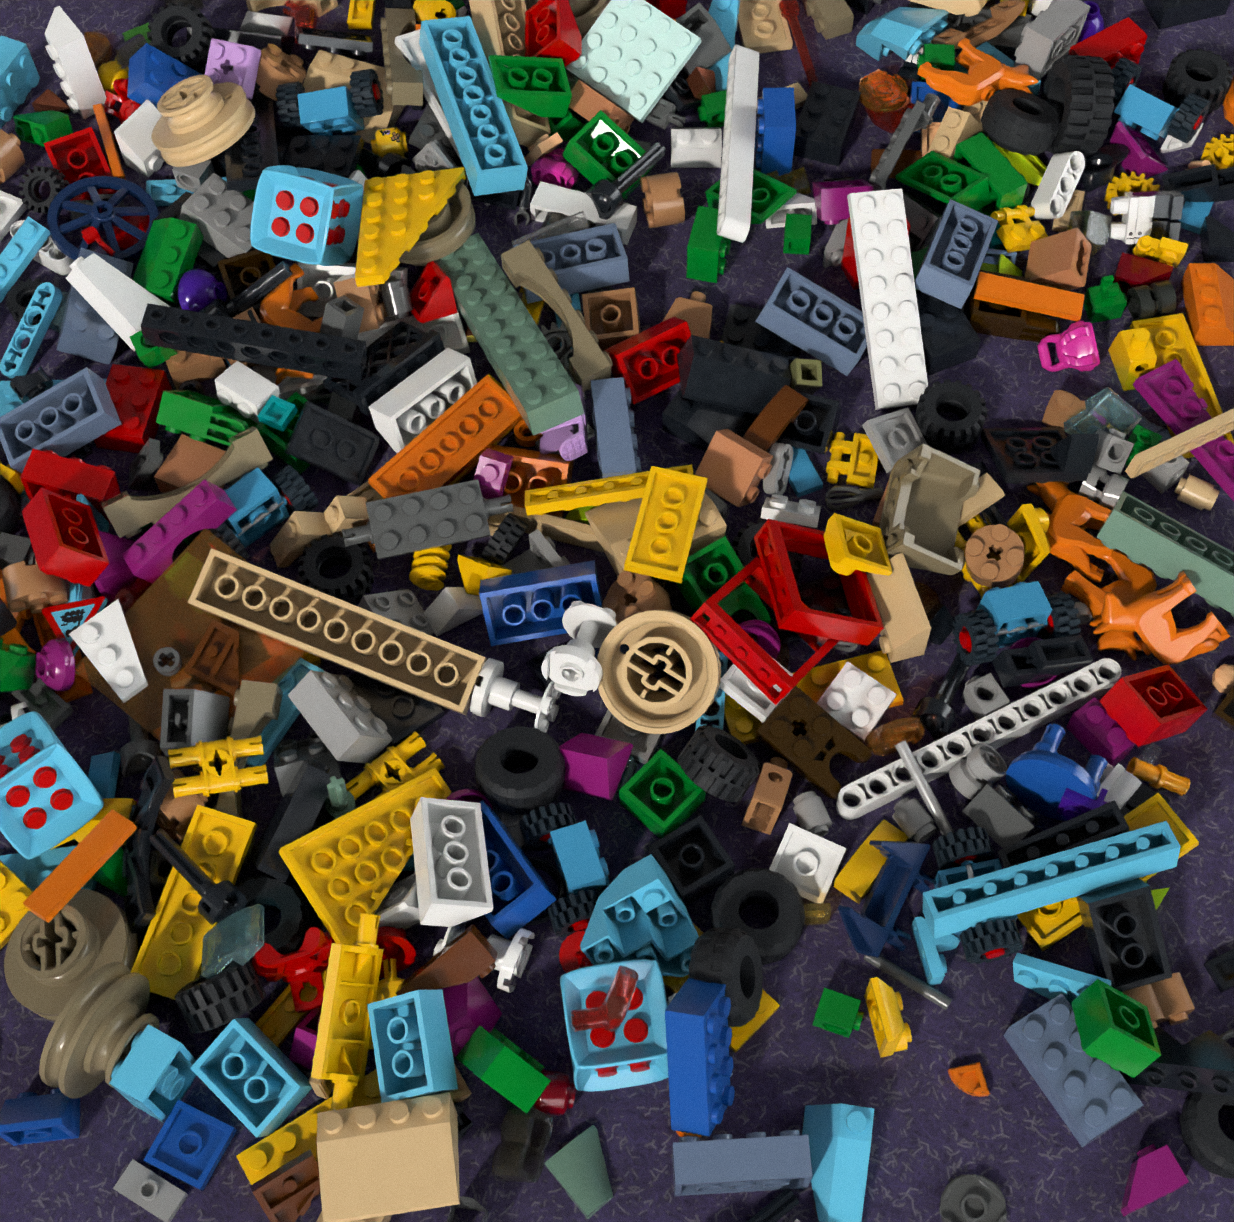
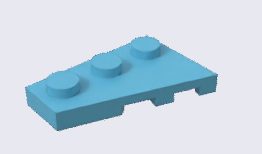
(1050, 978)

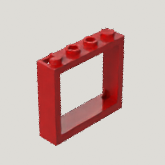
(772, 546)
(743, 649)

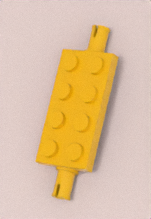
(344, 1016)

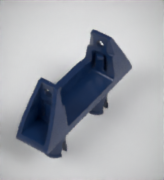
(877, 918)

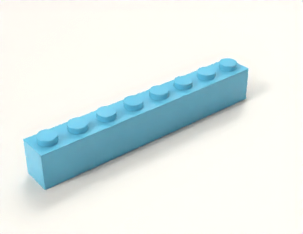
(1050, 879)

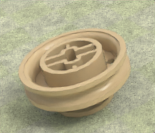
(200, 120)
(636, 697)

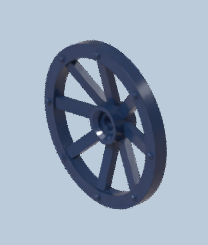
(101, 214)

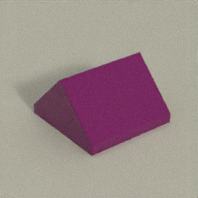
(1141, 155)
(594, 764)

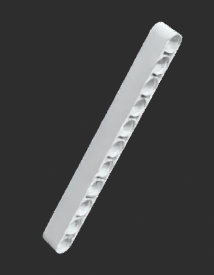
(738, 144)
(987, 727)

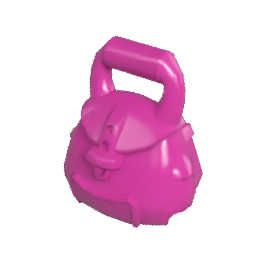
(554, 170)
(1074, 348)

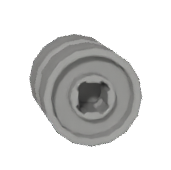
(1113, 487)
(980, 768)

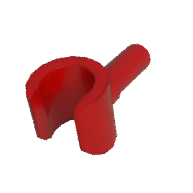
(91, 235)

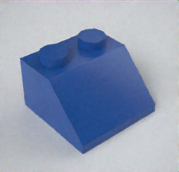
(39, 1118)

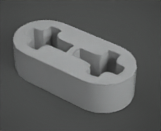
(781, 464)

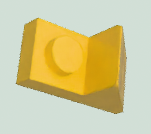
(476, 569)

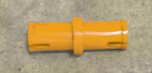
(1158, 776)

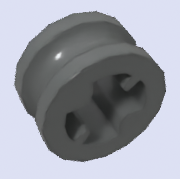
(166, 670)

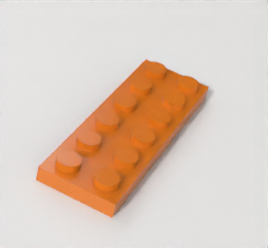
(449, 442)

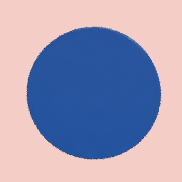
(1043, 775)

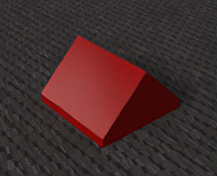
(432, 295)

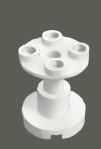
(574, 664)
(507, 694)
(511, 955)

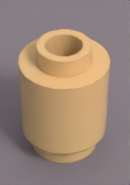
(1196, 492)

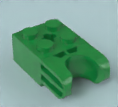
(200, 416)
(722, 564)

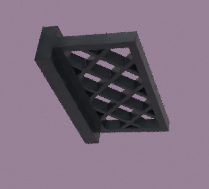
(394, 371)

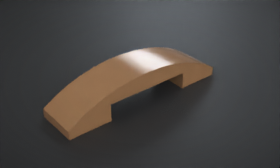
(1002, 16)

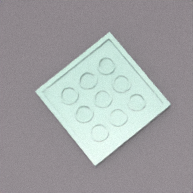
(633, 55)

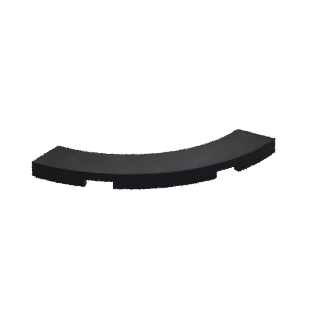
(137, 847)

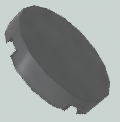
(955, 1208)

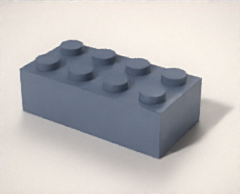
(955, 254)
(584, 259)
(815, 321)
(82, 328)
(59, 419)
(614, 428)
(1081, 1088)
(741, 1163)

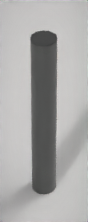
(909, 980)

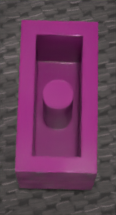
(1100, 732)

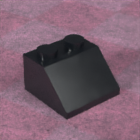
(814, 425)

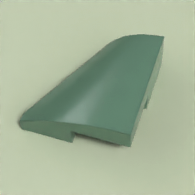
(583, 1172)

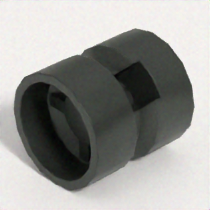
(1151, 300)

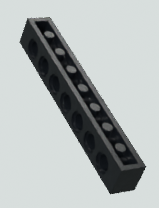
(254, 342)

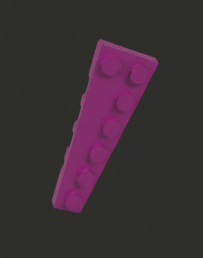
(1174, 400)

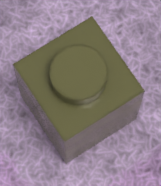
(806, 375)

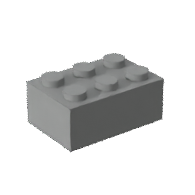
(1051, 35)
(221, 216)
(340, 717)

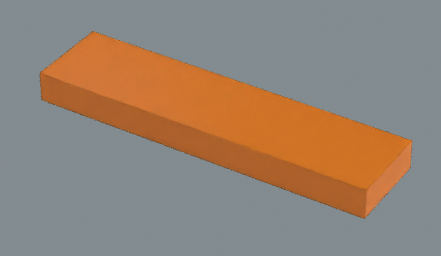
(109, 142)
(1029, 296)
(79, 866)

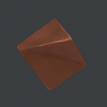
(702, 82)
(50, 101)

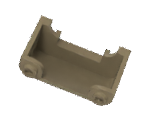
(925, 509)

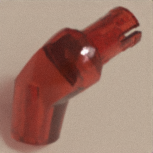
(304, 15)
(887, 120)
(131, 593)
(614, 1007)

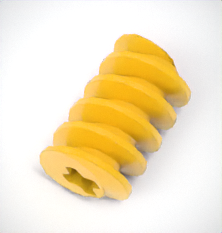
(433, 10)
(429, 567)

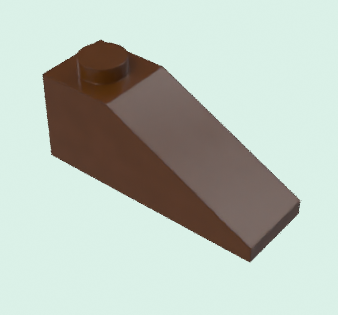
(455, 964)

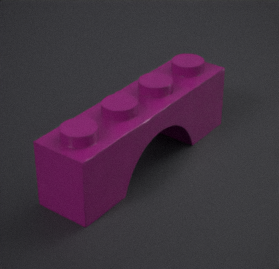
(201, 509)

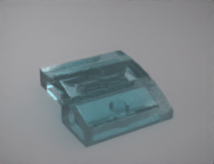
(1104, 412)
(233, 939)

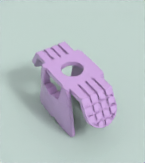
(562, 436)

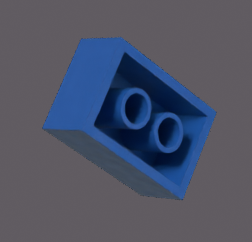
(153, 74)
(775, 130)

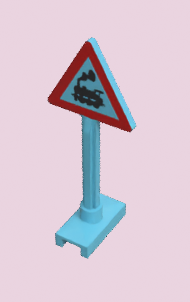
(74, 613)

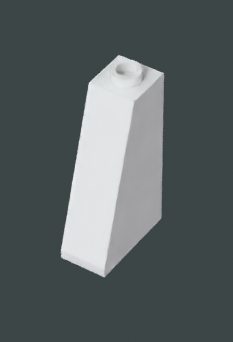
(112, 295)

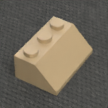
(901, 612)

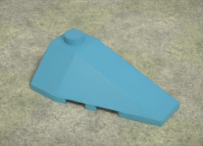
(839, 1158)

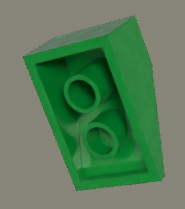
(532, 83)
(767, 196)

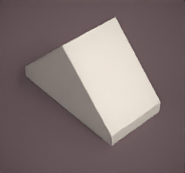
(452, 609)

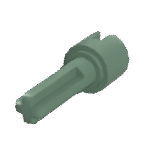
(339, 799)

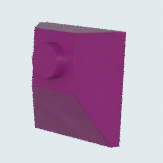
(832, 199)
(117, 572)
(466, 1009)

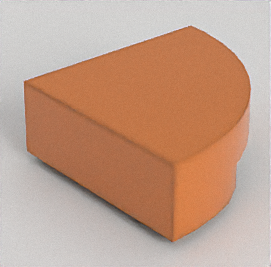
(970, 1079)

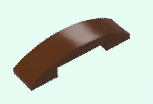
(775, 417)

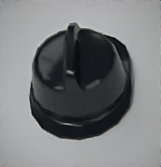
(1101, 166)

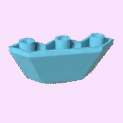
(901, 31)
(641, 920)

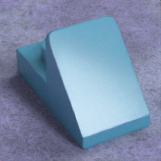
(928, 948)

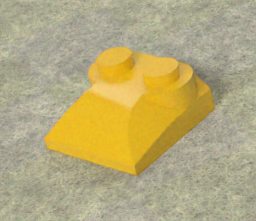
(1031, 527)
(855, 546)
(886, 1019)

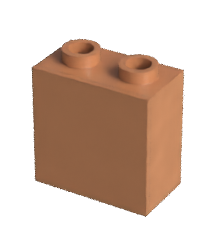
(589, 102)
(1060, 260)
(186, 463)
(734, 467)

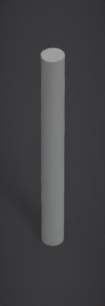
(923, 787)

